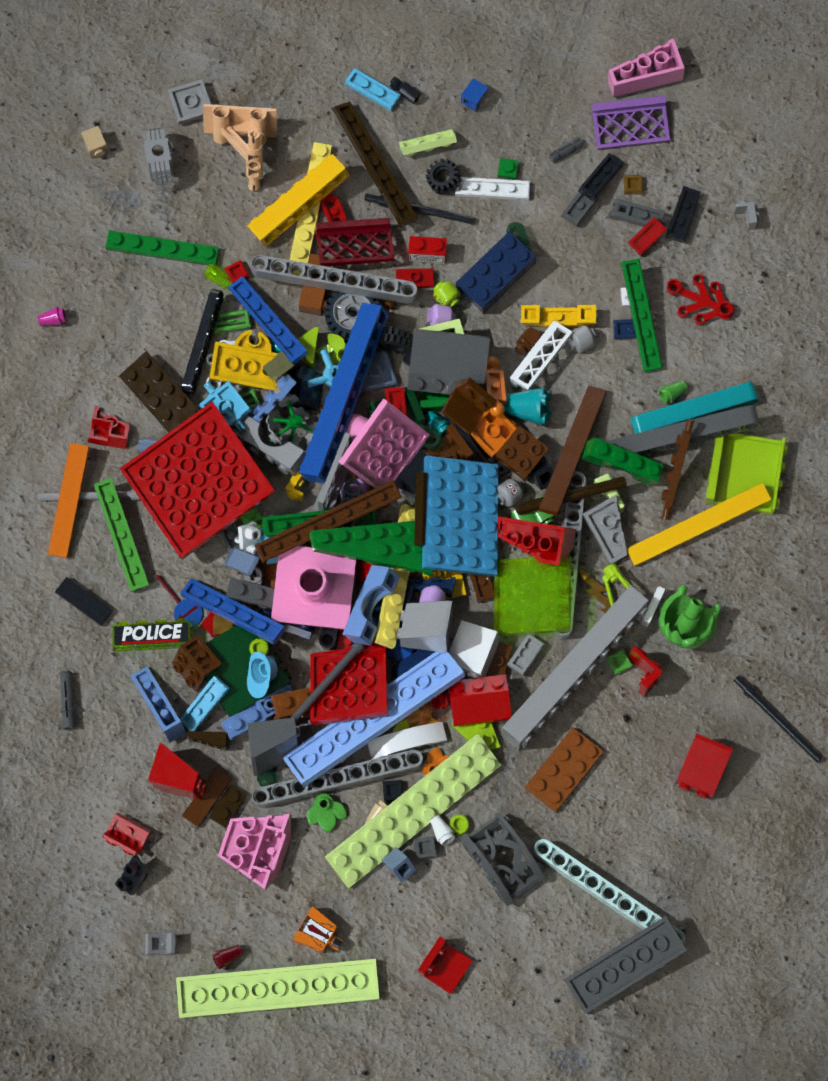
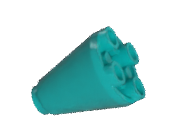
(530, 405)

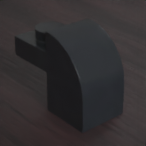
(542, 474)

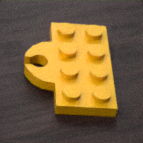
(243, 362)

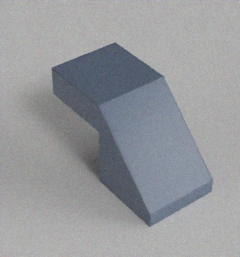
(240, 561)

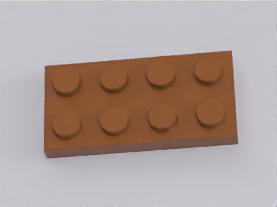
(564, 769)

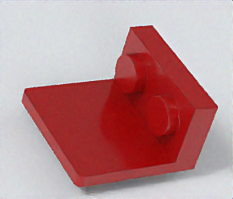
(652, 670)
(444, 966)

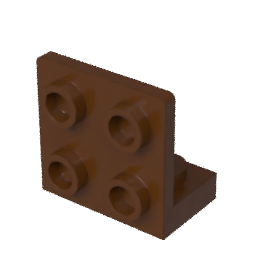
(467, 404)
(453, 443)
(521, 453)
(195, 662)

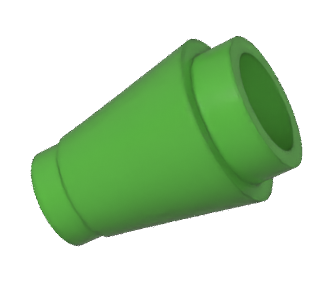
(672, 391)

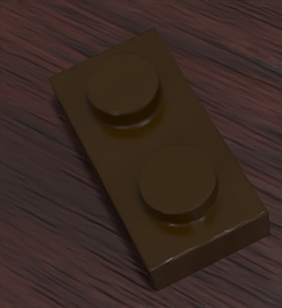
(227, 806)

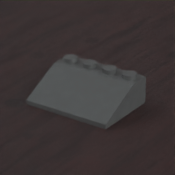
(445, 359)

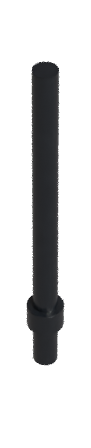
(423, 209)
(750, 692)

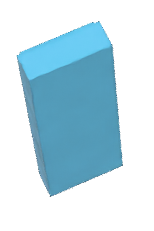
(372, 89)
(204, 704)

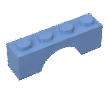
(378, 584)

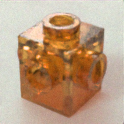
(420, 718)

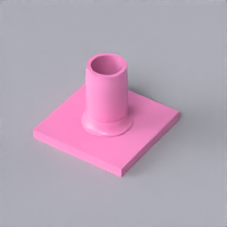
(382, 444)
(313, 589)

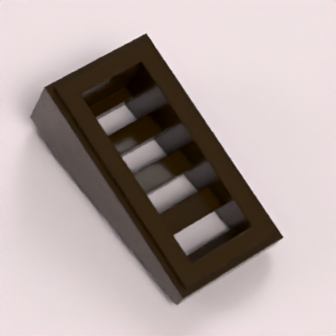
(213, 739)

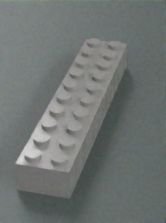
(574, 667)

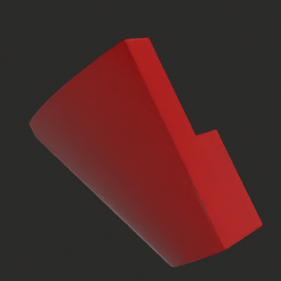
(108, 430)

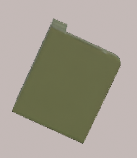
(278, 366)

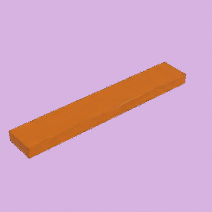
(68, 500)

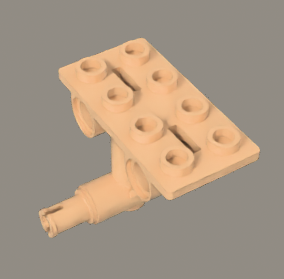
(231, 121)

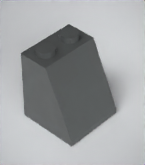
(272, 741)

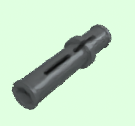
(67, 700)

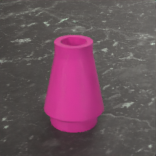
(53, 317)

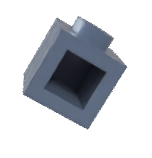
(398, 864)

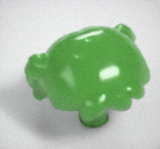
(687, 621)

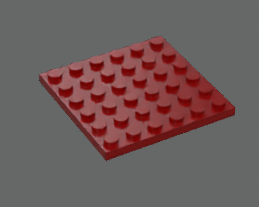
(197, 480)

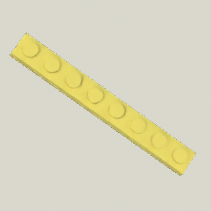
(306, 224)
(393, 603)

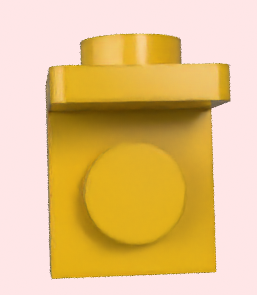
(295, 483)

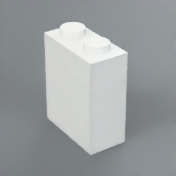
(474, 649)

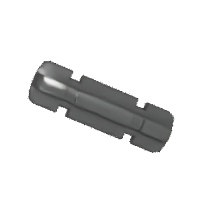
(565, 149)

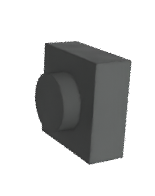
(425, 848)

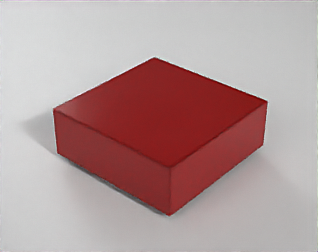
(236, 271)

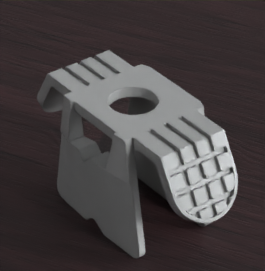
(159, 166)

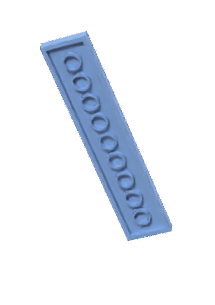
(346, 737)

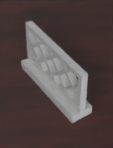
(338, 473)

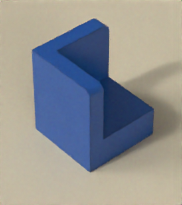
(473, 94)

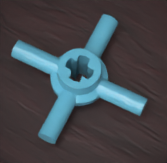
(328, 373)

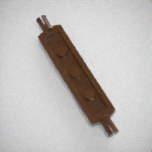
(677, 460)

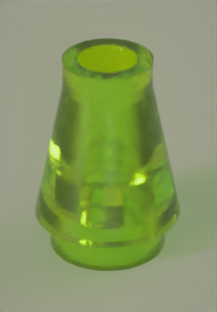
(216, 275)

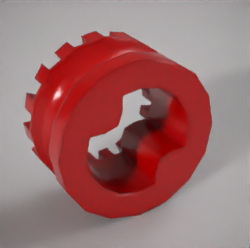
(441, 701)

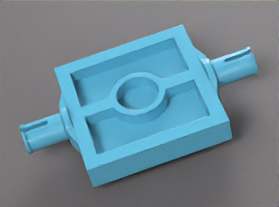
(228, 403)

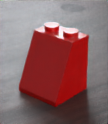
(703, 766)
(175, 776)

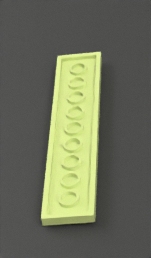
(412, 810)
(277, 988)

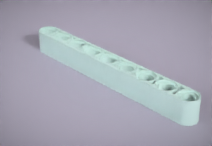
(602, 885)

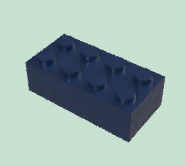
(496, 272)

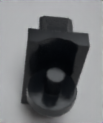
(133, 875)

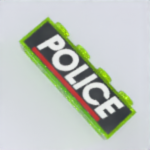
(150, 635)

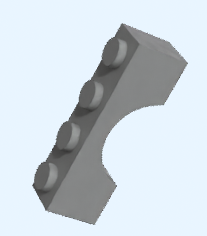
(286, 457)

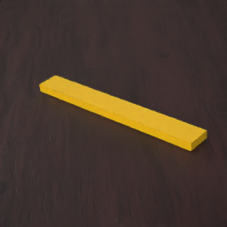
(698, 524)

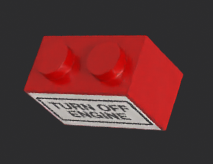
(427, 249)

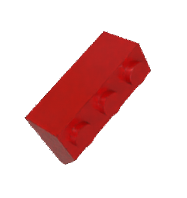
(480, 700)

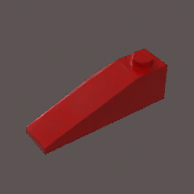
(542, 541)

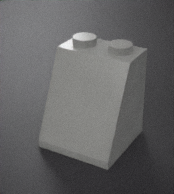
(426, 626)

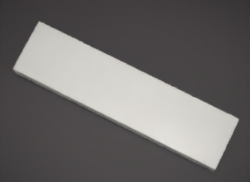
(493, 188)

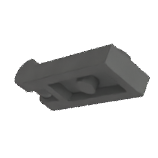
(634, 212)

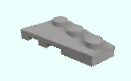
(607, 529)

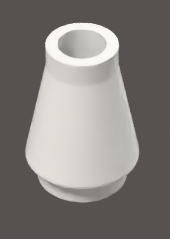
(442, 831)

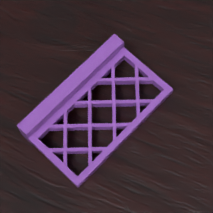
(630, 106)

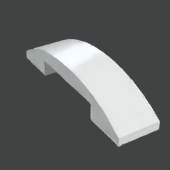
(407, 739)

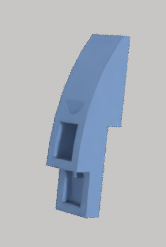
(260, 711)

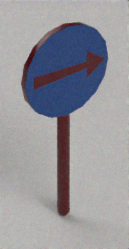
(185, 608)

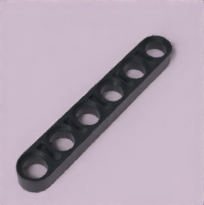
(202, 342)

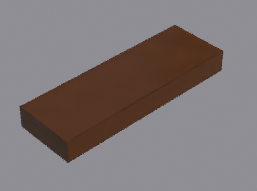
(199, 809)

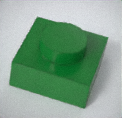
(507, 169)

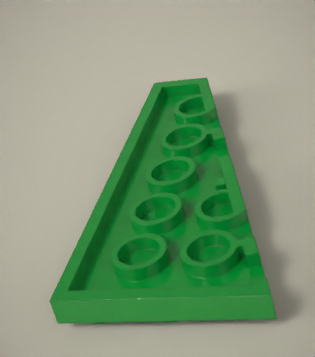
(376, 544)

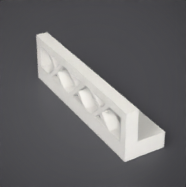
(537, 353)

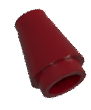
(227, 956)

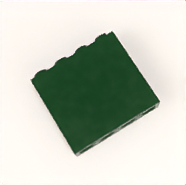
(234, 654)

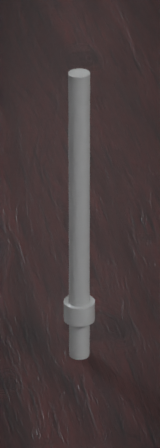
(89, 496)

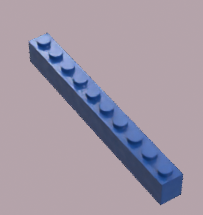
(344, 392)

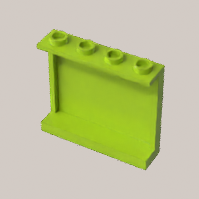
(743, 463)

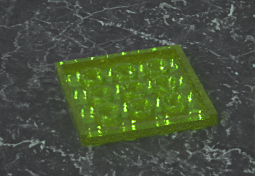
(532, 597)

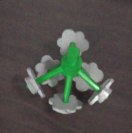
(295, 420)

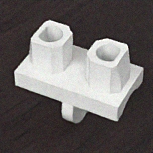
(248, 537)

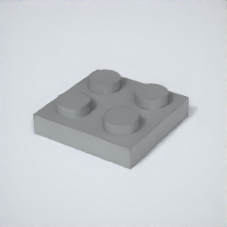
(189, 101)

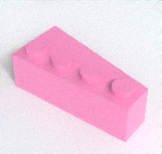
(647, 71)

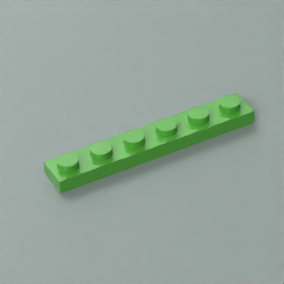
(121, 535)

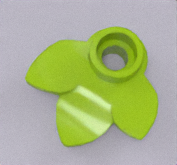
(335, 348)

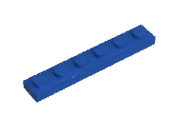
(268, 320)
(233, 611)

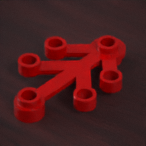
(703, 300)

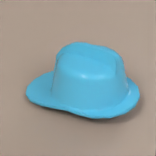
(260, 673)

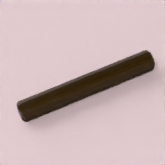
(420, 509)

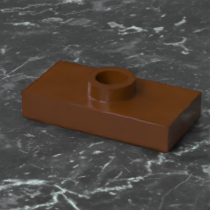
(500, 660)

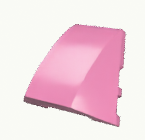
(257, 846)

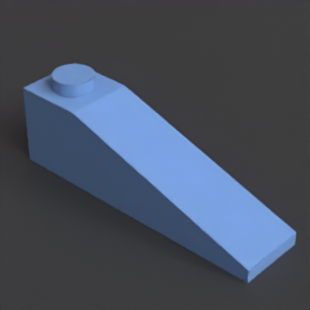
(158, 704)

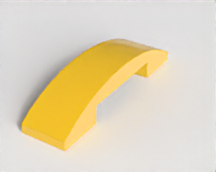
(567, 317)

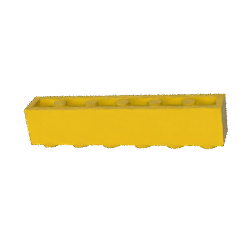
(298, 200)

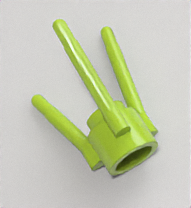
(613, 575)

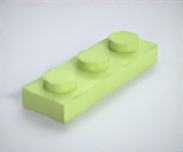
(427, 142)

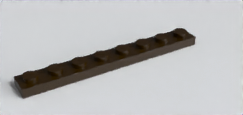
(375, 164)

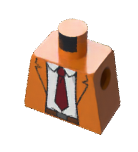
(317, 932)

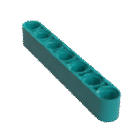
(705, 405)

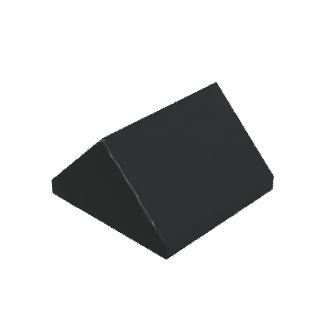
(308, 397)
(407, 478)

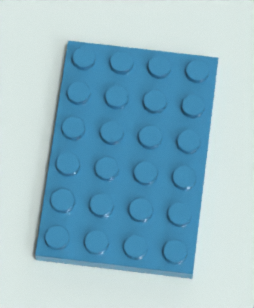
(461, 516)

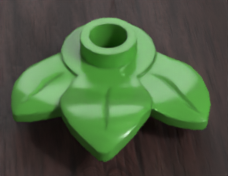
(326, 815)

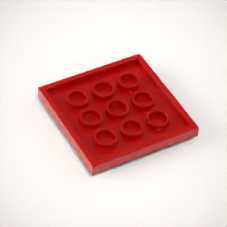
(356, 692)

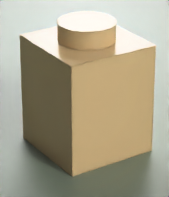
(94, 142)

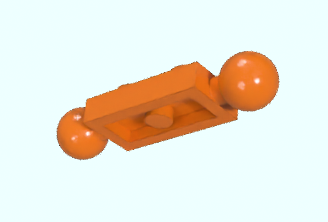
(495, 386)

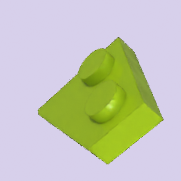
(485, 730)

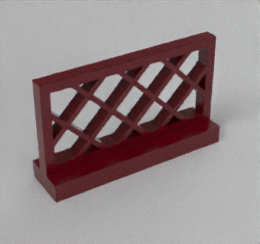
(353, 230)

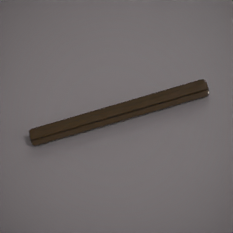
(576, 494)

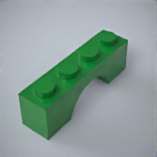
(610, 455)

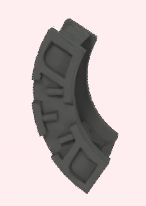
(502, 885)

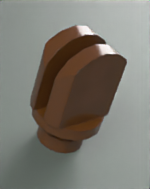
(527, 340)

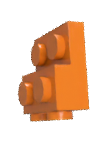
(492, 432)

